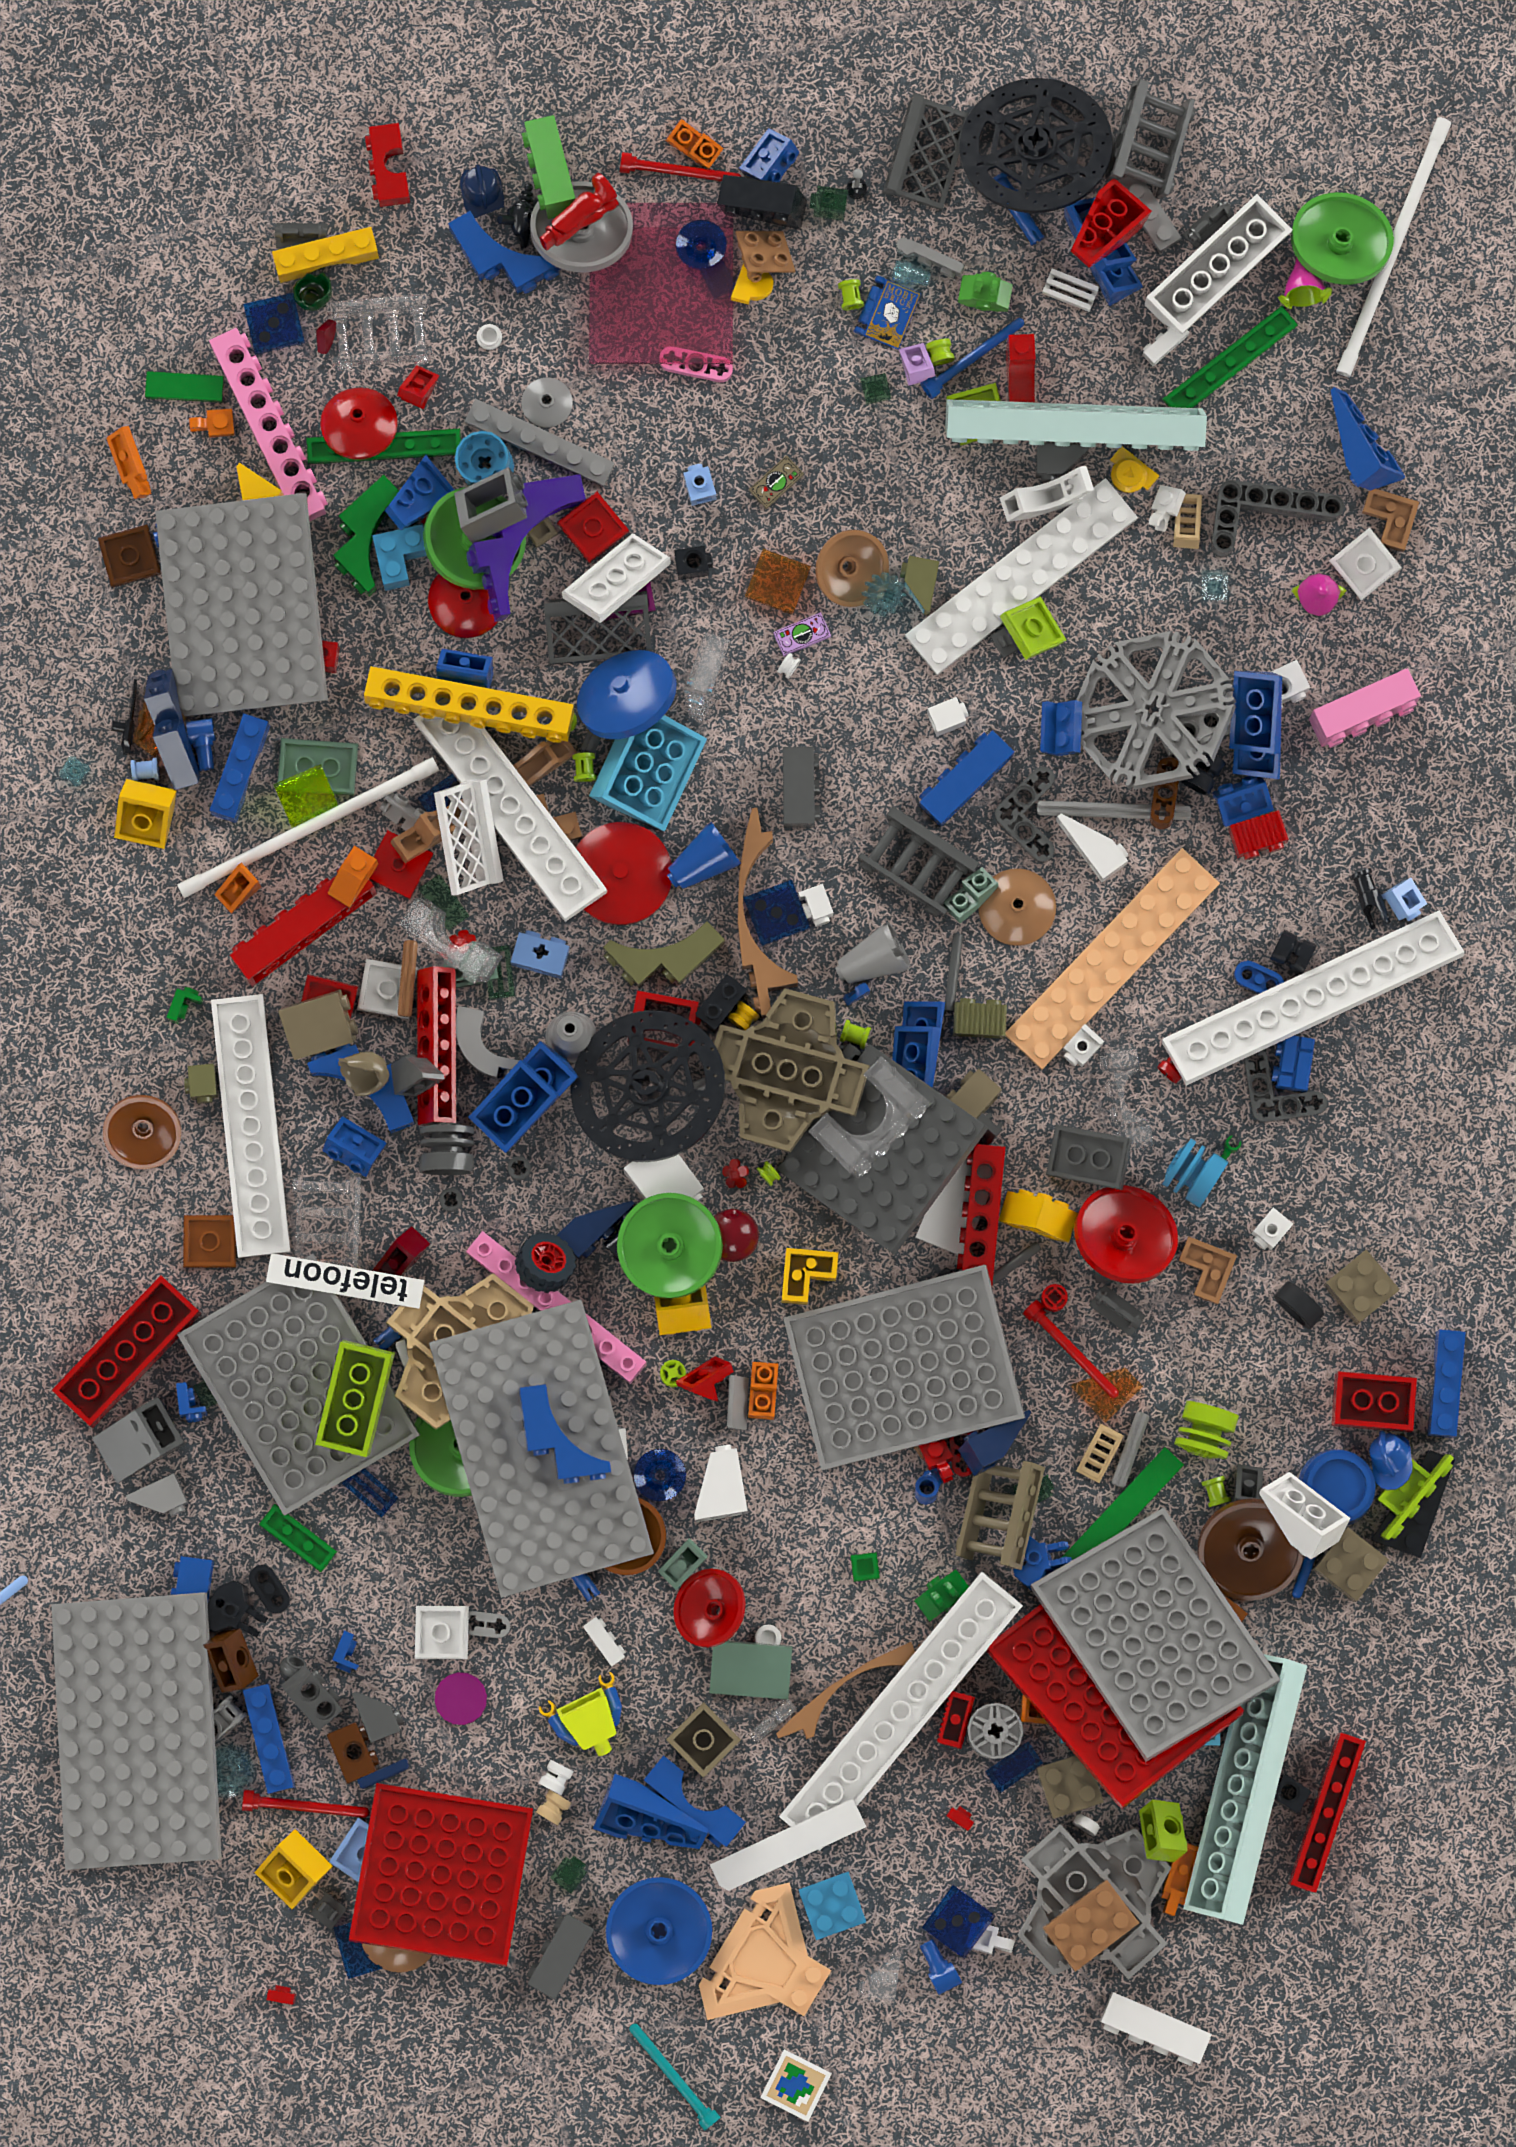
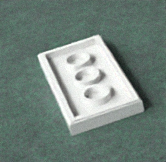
(616, 578)
(944, 1218)

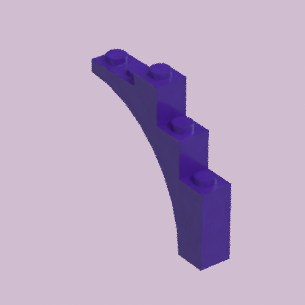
(497, 555)

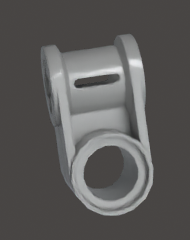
(224, 1720)

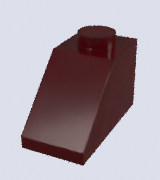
(402, 1253)

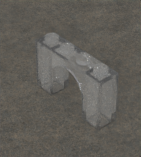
(706, 676)
(902, 1108)

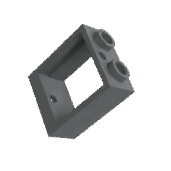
(497, 518)

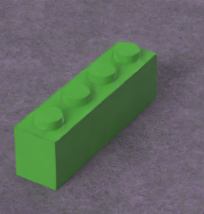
(550, 165)

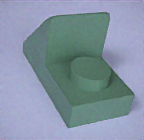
(683, 1564)

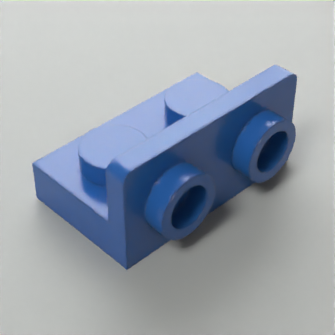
(770, 157)
(1061, 728)
(1243, 800)
(353, 1146)
(186, 1399)

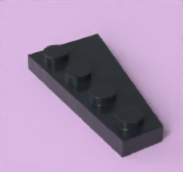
(1417, 1529)

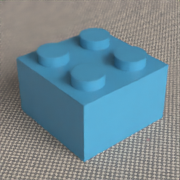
(832, 1905)

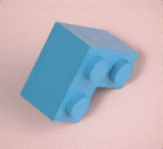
(393, 550)

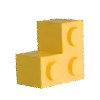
(1038, 1215)
(801, 1267)

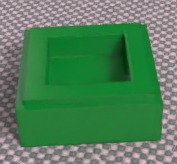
(865, 1567)

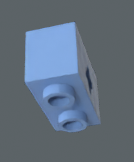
(526, 958)

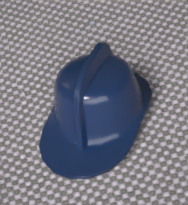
(481, 190)

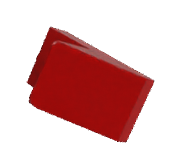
(418, 387)
(703, 1378)

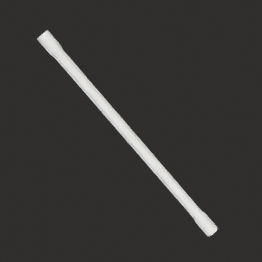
(1436, 140)
(416, 773)

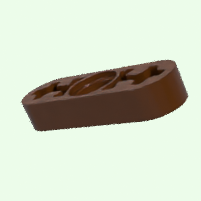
(1158, 801)

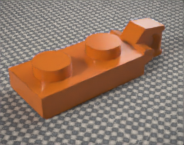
(129, 462)
(1178, 1880)

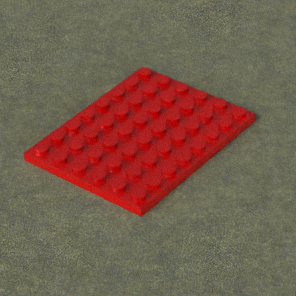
(1069, 1701)

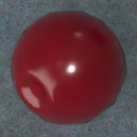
(738, 1234)

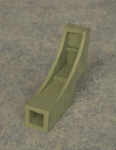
(677, 959)

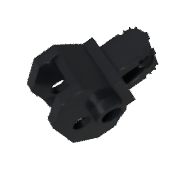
(235, 1609)

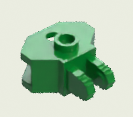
(941, 1594)

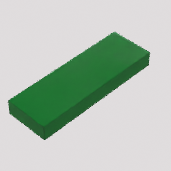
(184, 387)
(298, 1538)

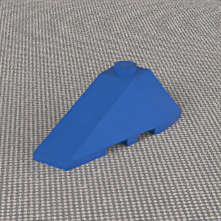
(1364, 458)
(642, 1813)

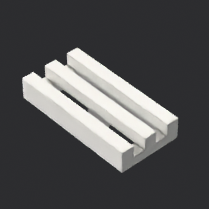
(1075, 281)

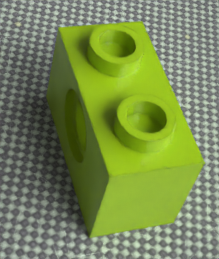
(1163, 1830)

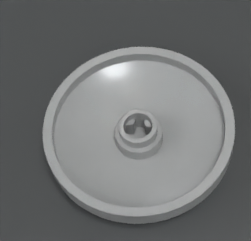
(593, 245)

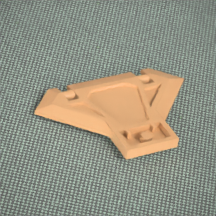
(764, 1960)

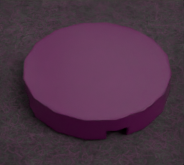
(460, 1698)

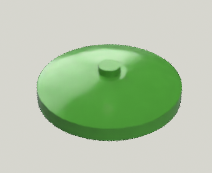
(1342, 238)
(448, 545)
(669, 1245)
(439, 1460)

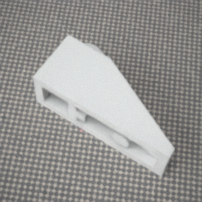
(1096, 849)

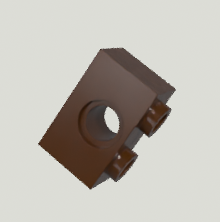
(231, 1660)
(342, 1740)

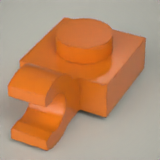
(218, 423)

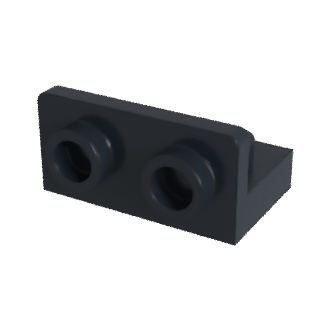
(721, 1003)

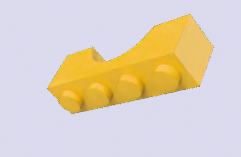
(305, 258)

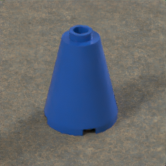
(702, 859)

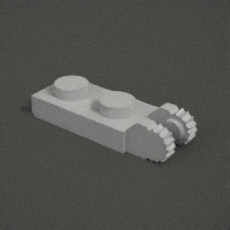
(928, 256)

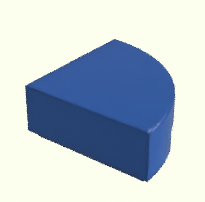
(859, 992)

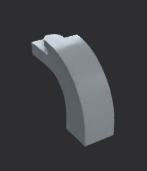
(468, 1035)

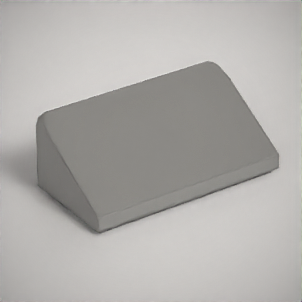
(737, 1403)

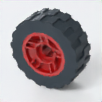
(535, 1254)

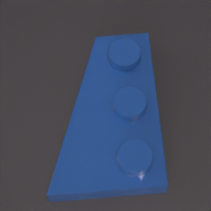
(418, 494)

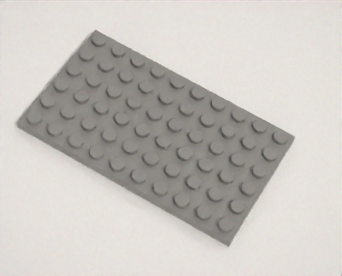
(529, 1519)
(136, 1731)

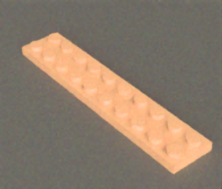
(1112, 958)

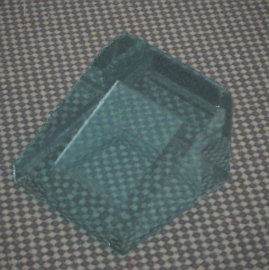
(1214, 584)

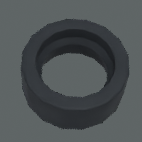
(1299, 1305)

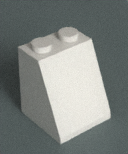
(664, 1177)
(722, 1487)

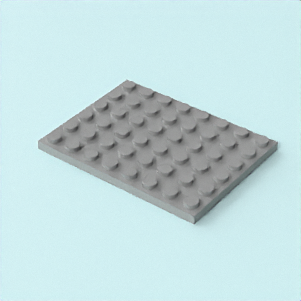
(242, 605)
(904, 1367)
(271, 1375)
(1155, 1634)

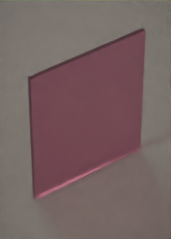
(657, 306)

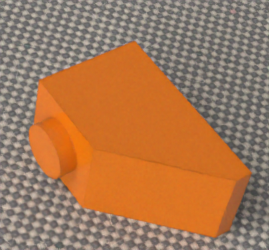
(352, 876)

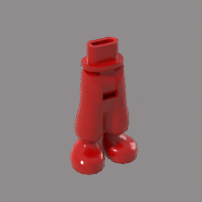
(581, 212)

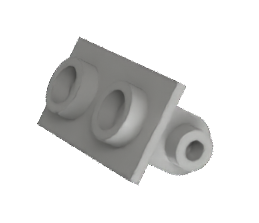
(397, 808)

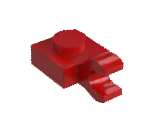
(937, 1456)

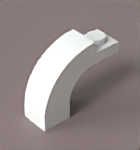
(1047, 497)

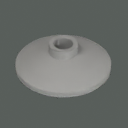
(546, 414)

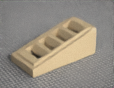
(1188, 536)
(1102, 1429)

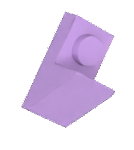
(916, 363)

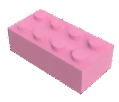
(1364, 708)

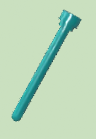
(705, 2115)

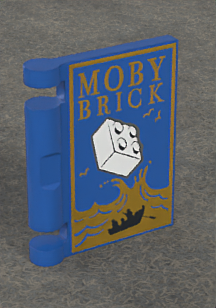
(887, 312)

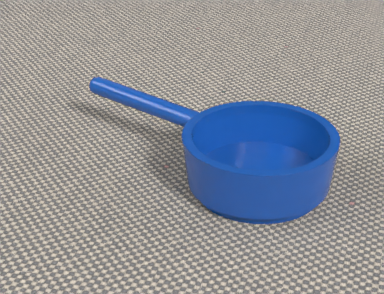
(1345, 1483)

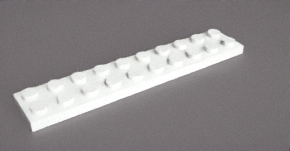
(1021, 576)
(517, 814)
(250, 1126)

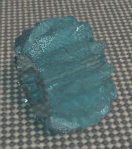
(876, 592)

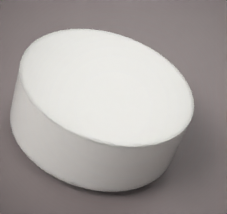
(768, 1635)
(1086, 1824)

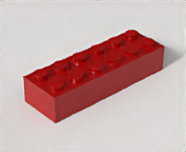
(294, 931)
(126, 1351)

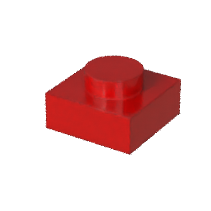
(960, 1817)
(282, 1995)

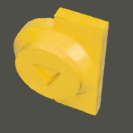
(747, 290)
(1130, 473)

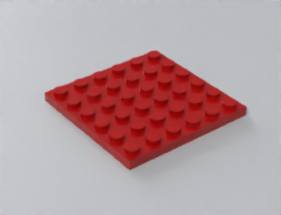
(441, 1874)

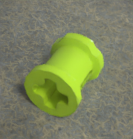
(851, 294)
(584, 767)
(855, 1034)
(1216, 1491)

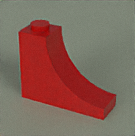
(1021, 367)

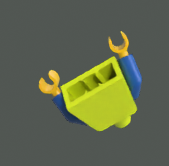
(588, 1719)

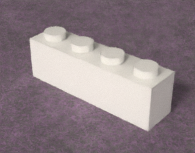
(1156, 2028)

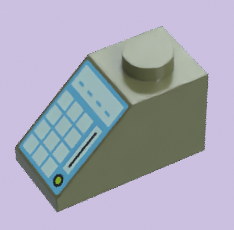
(920, 580)

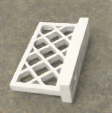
(479, 835)

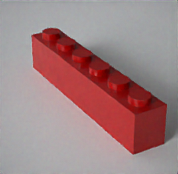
(1326, 1812)

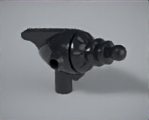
(520, 216)

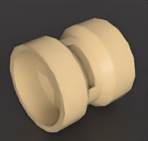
(553, 1807)

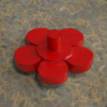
(462, 939)
(736, 1174)

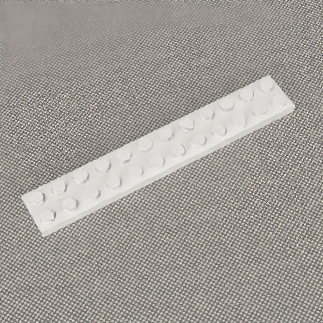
(1312, 997)
(907, 1700)

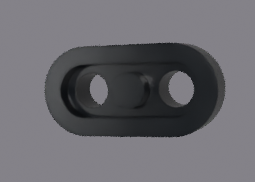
(268, 1590)

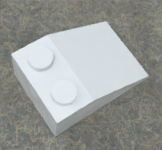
(1304, 1515)

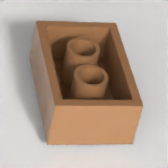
(1090, 1925)

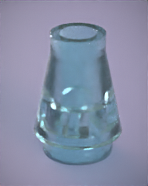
(910, 274)

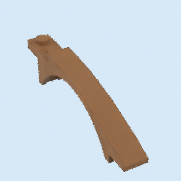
(532, 768)
(765, 974)
(809, 1715)

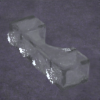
(427, 923)
(1121, 1065)

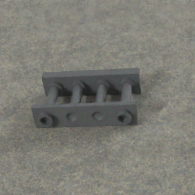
(1126, 143)
(919, 836)

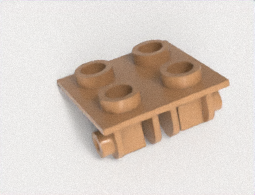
(764, 253)

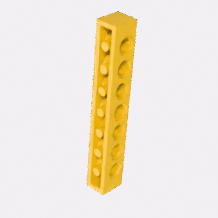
(433, 689)

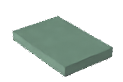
(336, 758)
(751, 1669)

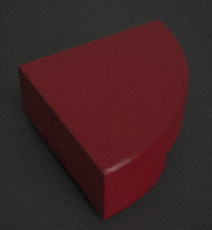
(325, 336)

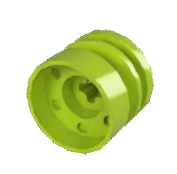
(1206, 1430)

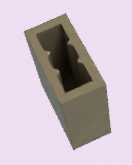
(318, 1024)

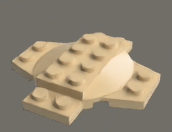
(439, 1318)

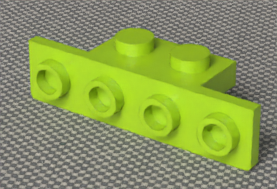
(1405, 1500)

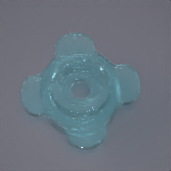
(73, 763)

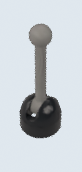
(856, 182)

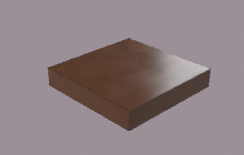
(129, 556)

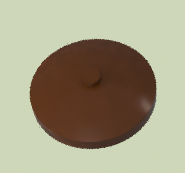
(1247, 1551)

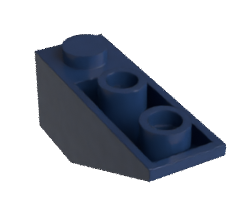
(589, 1228)
(989, 1447)

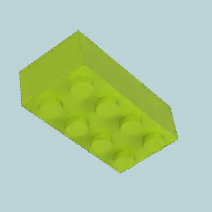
(355, 1398)

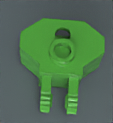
(985, 292)

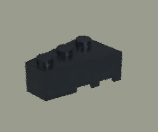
(762, 201)

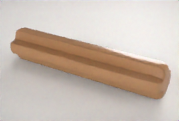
(407, 978)

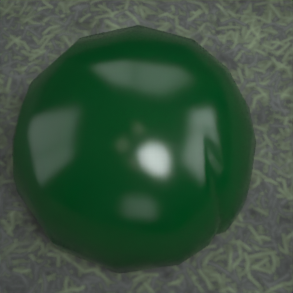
(316, 283)

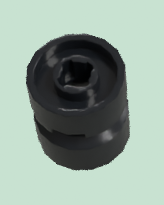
(1204, 782)
(1283, 952)

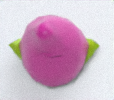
(1304, 289)
(1318, 594)

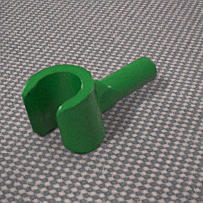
(1228, 1149)

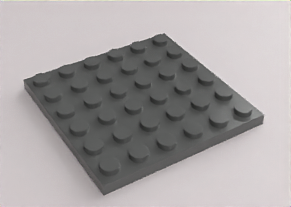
(901, 1182)

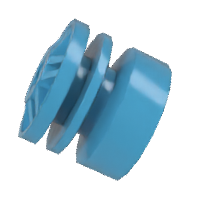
(478, 448)
(1194, 1172)

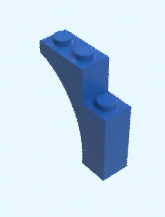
(489, 256)
(391, 1106)
(544, 1434)

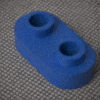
(1259, 978)

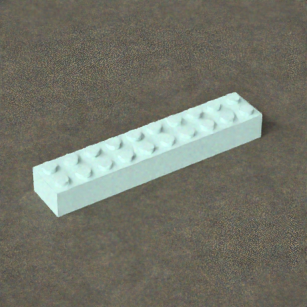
(1075, 423)
(1244, 1798)

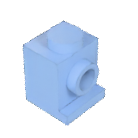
(699, 493)
(1405, 899)

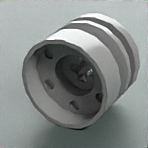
(980, 1723)

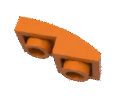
(694, 144)
(763, 1390)

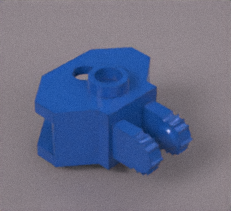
(1039, 1561)

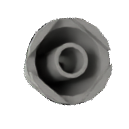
(874, 957)
(570, 1044)

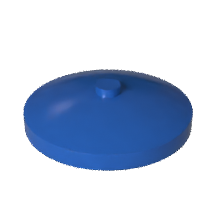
(626, 694)
(659, 1931)

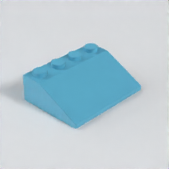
(649, 772)

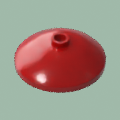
(359, 436)
(458, 616)
(697, 1606)

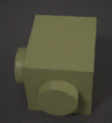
(201, 1083)

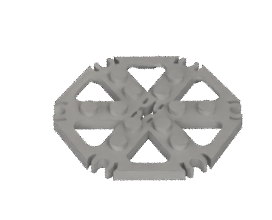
(1141, 696)

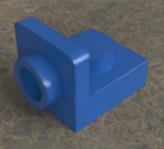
(345, 1647)

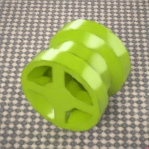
(940, 351)
(671, 1367)

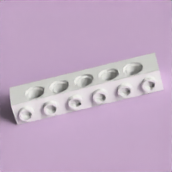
(1292, 679)

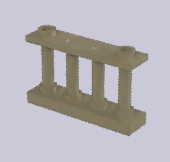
(1021, 1518)

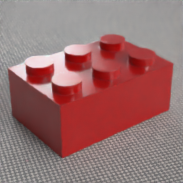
(1374, 1402)

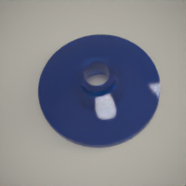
(703, 233)
(664, 1461)

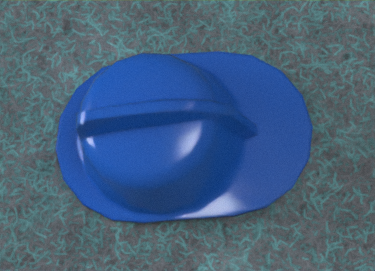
(1391, 1460)

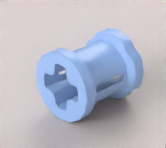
(145, 769)

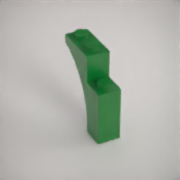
(362, 521)

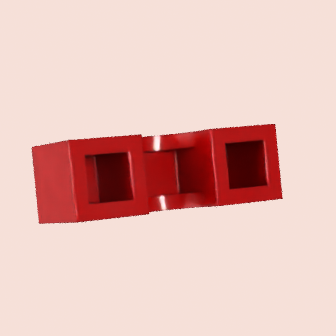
(384, 143)

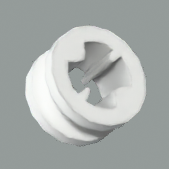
(789, 665)

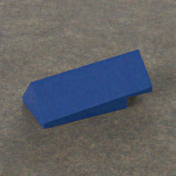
(1112, 272)
(1256, 724)
(919, 1038)
(523, 1096)

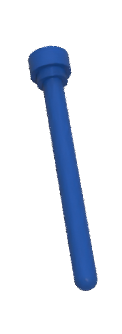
(933, 385)

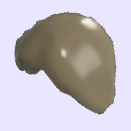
(364, 1072)

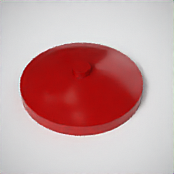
(632, 869)
(1126, 1234)

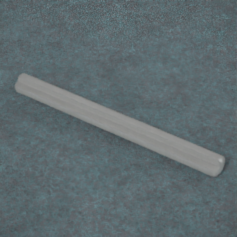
(1107, 810)

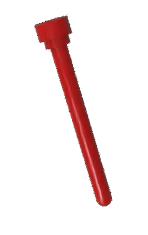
(630, 163)
(1035, 1313)
(253, 1800)

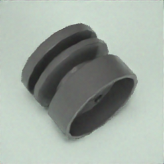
(446, 1149)

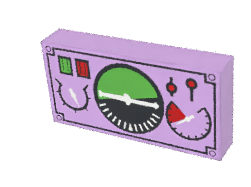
(802, 634)

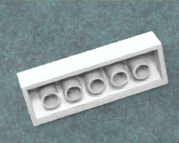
(1217, 265)

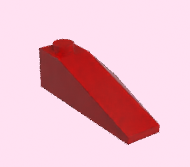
(1109, 223)

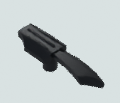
(127, 727)

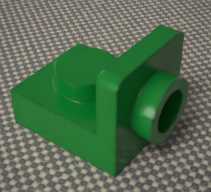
(178, 1008)

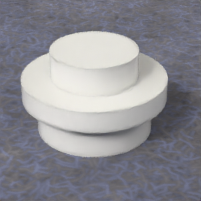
(489, 337)

